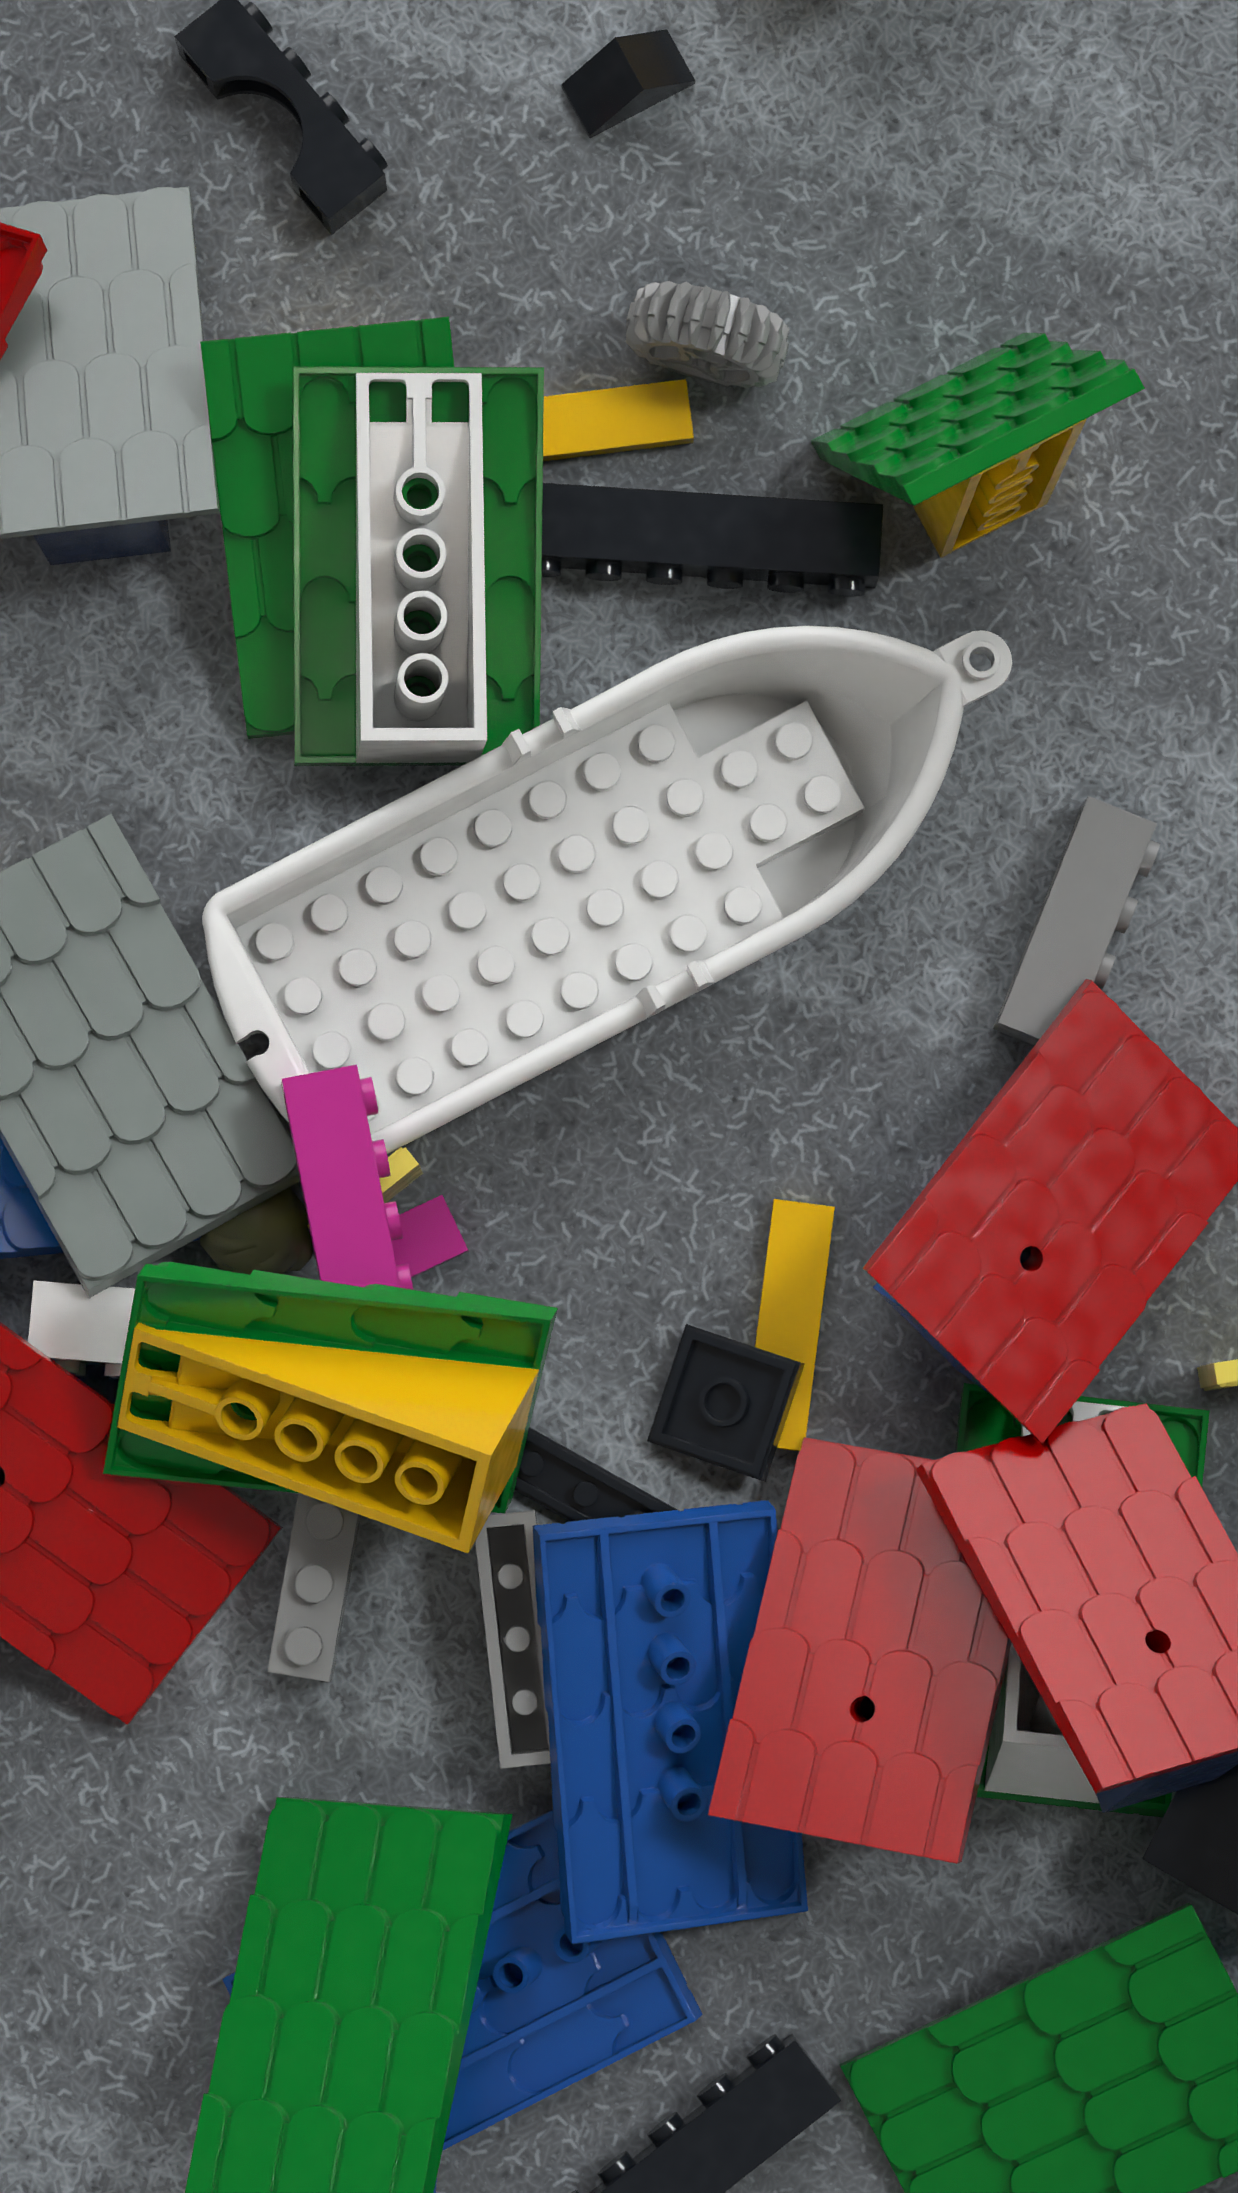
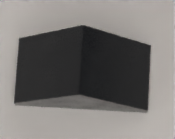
(626, 79)

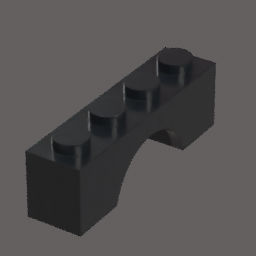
(236, 56)

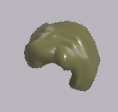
(263, 1238)

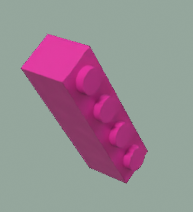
(341, 1178)

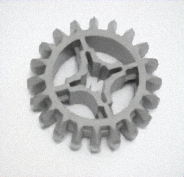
(707, 334)

